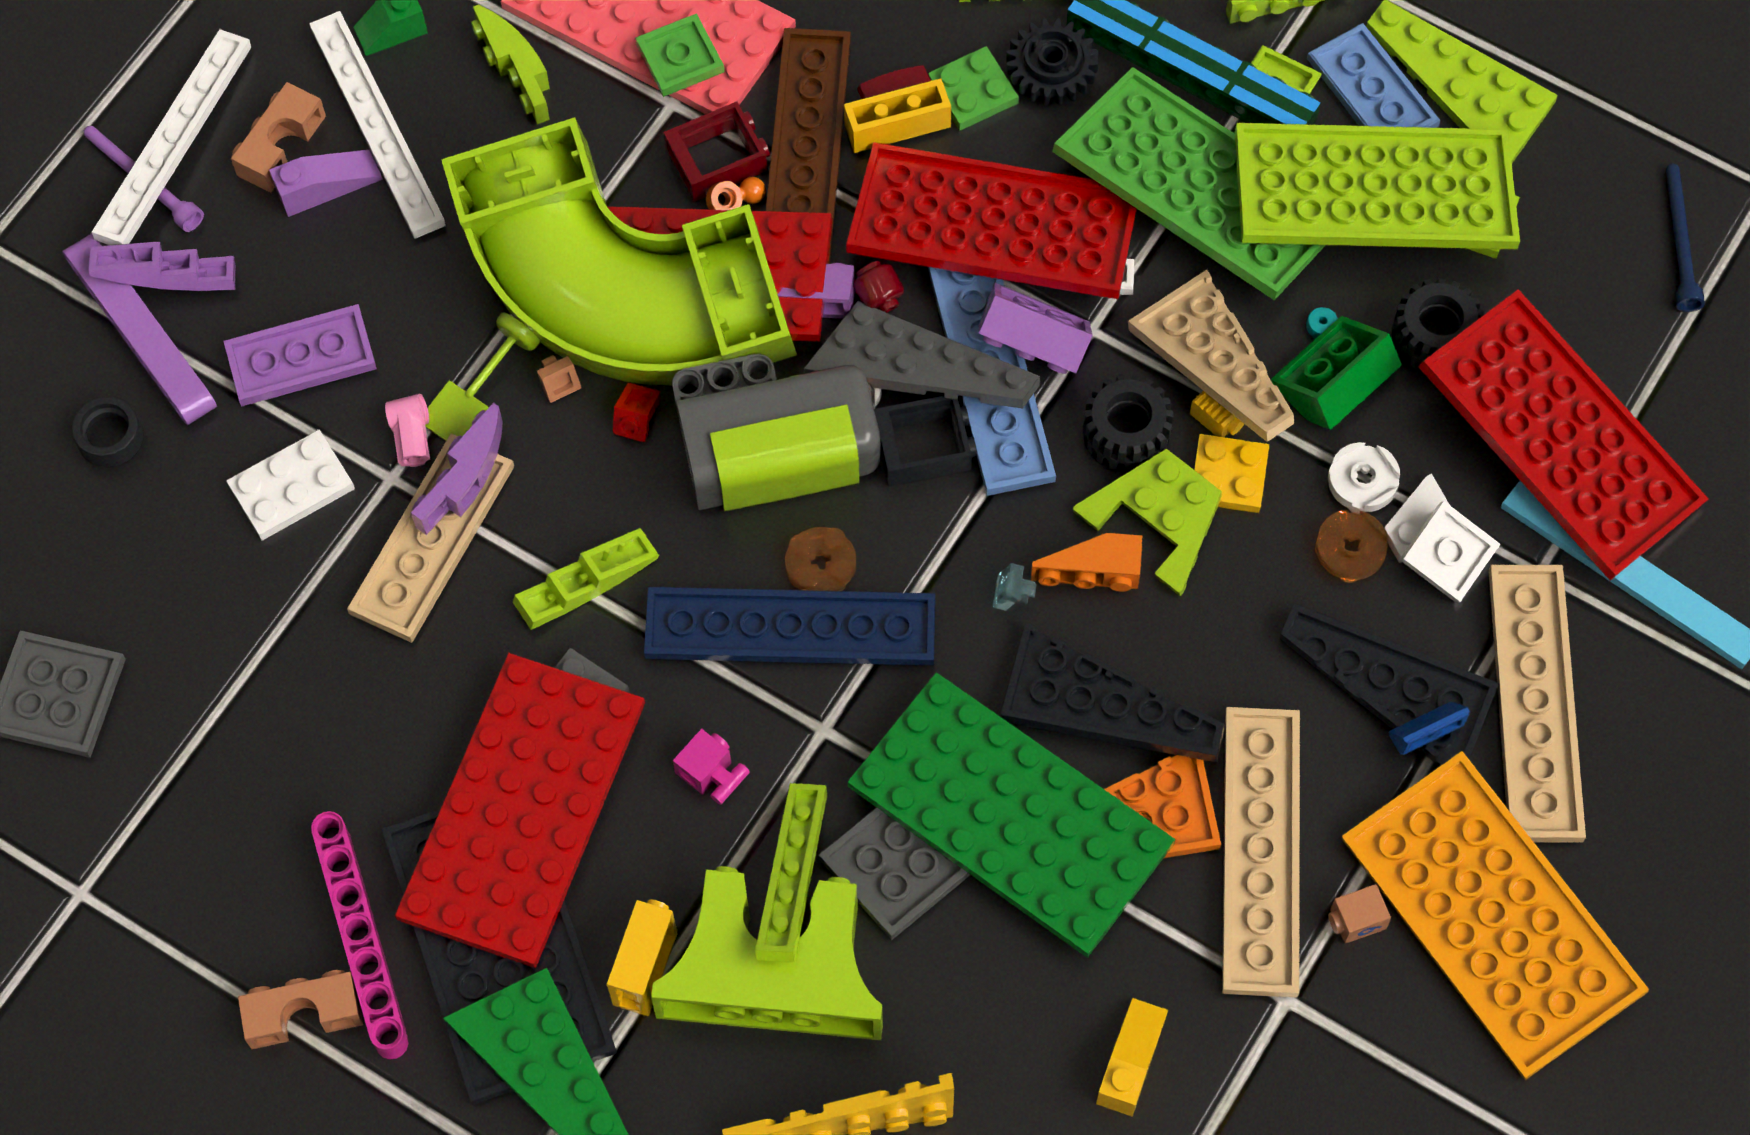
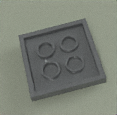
(57, 693)
(893, 871)

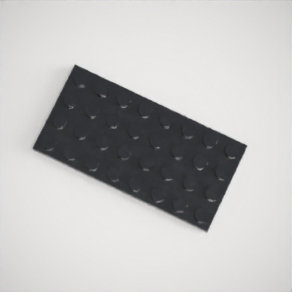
(470, 974)

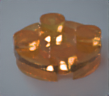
(1352, 526)
(817, 542)

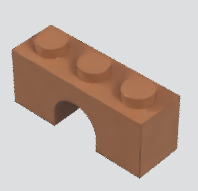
(289, 114)
(268, 1010)

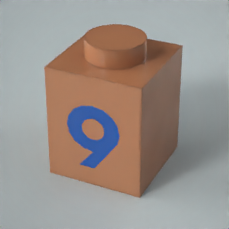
(1359, 914)

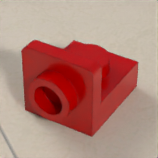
(635, 411)

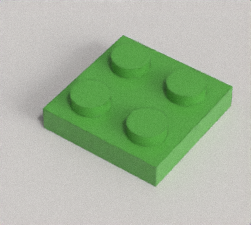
(679, 55)
(975, 88)

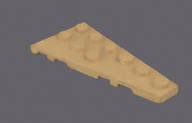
(1212, 350)

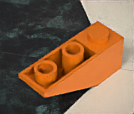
(1102, 561)

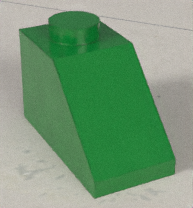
(390, 24)

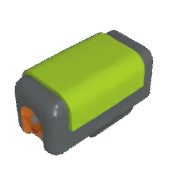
(773, 435)

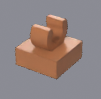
(558, 378)

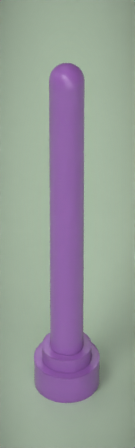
(185, 213)

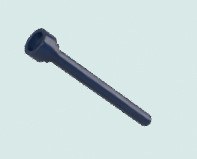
(1689, 294)

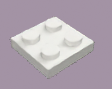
(1449, 551)

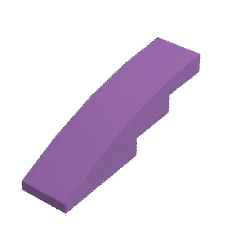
(151, 267)

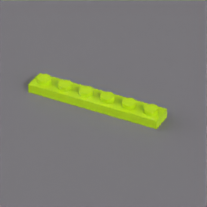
(791, 873)

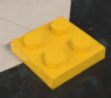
(1235, 469)

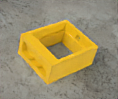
(642, 956)

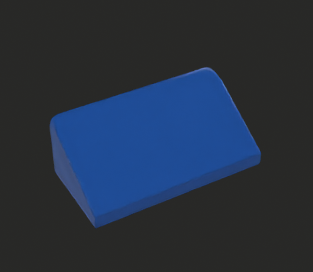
(1429, 727)

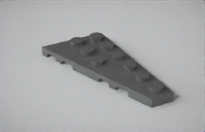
(917, 360)

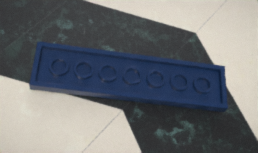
(790, 626)

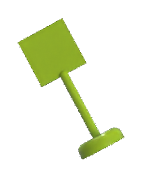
(455, 408)

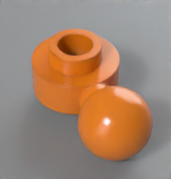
(751, 191)

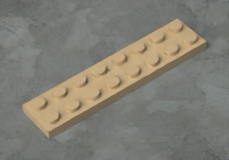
(1537, 701)
(1261, 852)

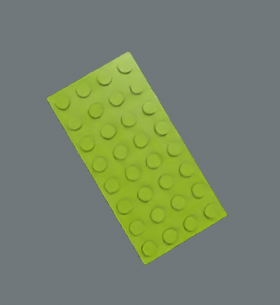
(1376, 186)

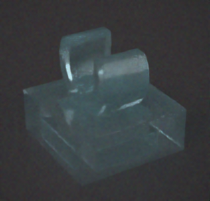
(1012, 588)

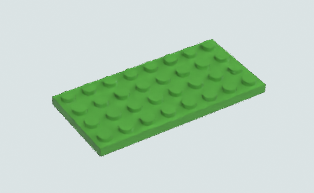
(1179, 173)

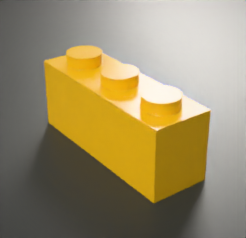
(897, 115)

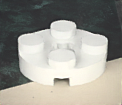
(1367, 459)

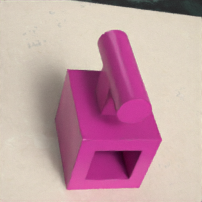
(705, 763)

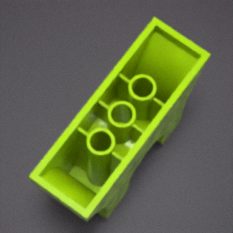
(728, 986)

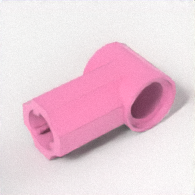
(408, 421)

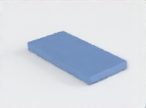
(1370, 82)

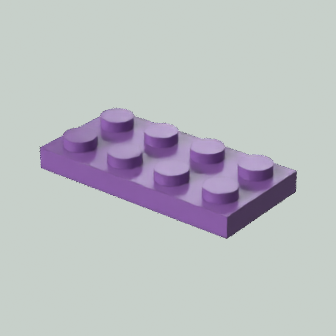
(299, 355)

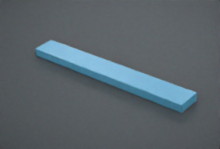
(1645, 584)

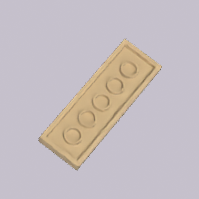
(417, 565)

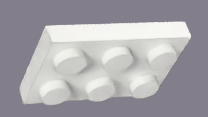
(290, 484)

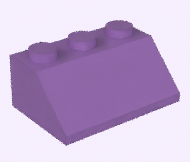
(1035, 329)

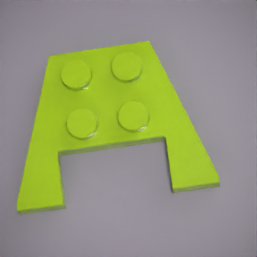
(1167, 498)

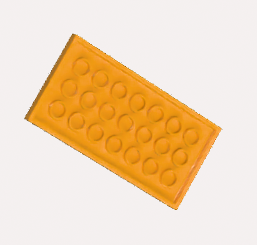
(1494, 915)

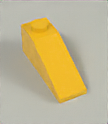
(1131, 1057)

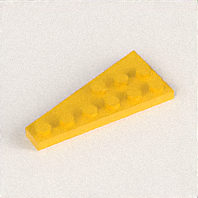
(865, 1113)

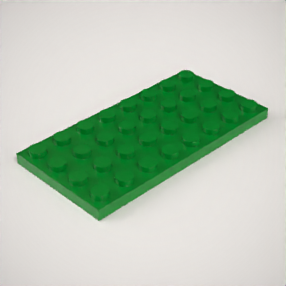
(1011, 814)

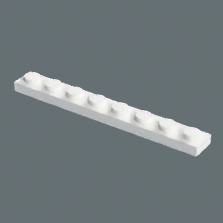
(377, 125)
(171, 139)

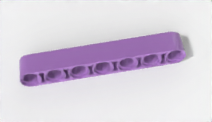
(144, 337)

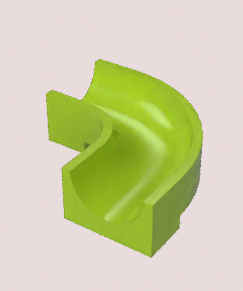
(600, 289)

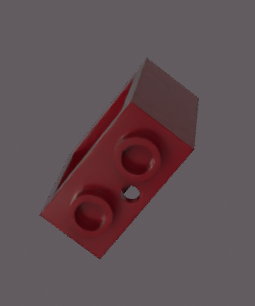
(705, 128)

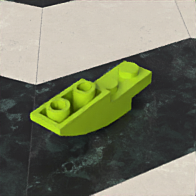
(514, 57)

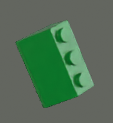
(1337, 371)

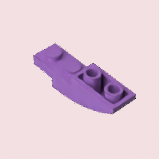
(470, 462)

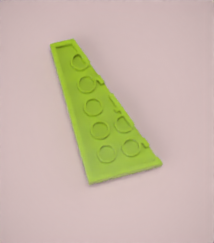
(1461, 79)

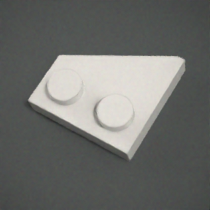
(1413, 515)

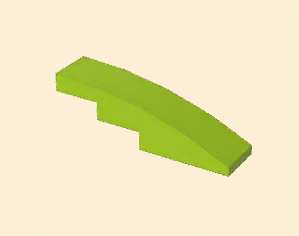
(585, 579)

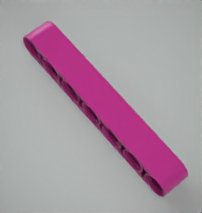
(364, 950)

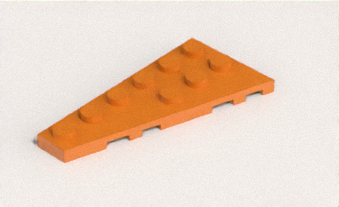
(1176, 800)

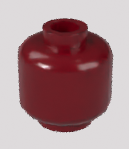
(878, 286)

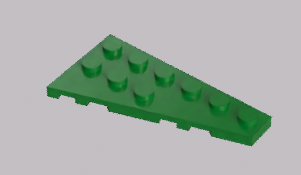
(540, 1055)

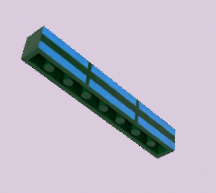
(1191, 63)

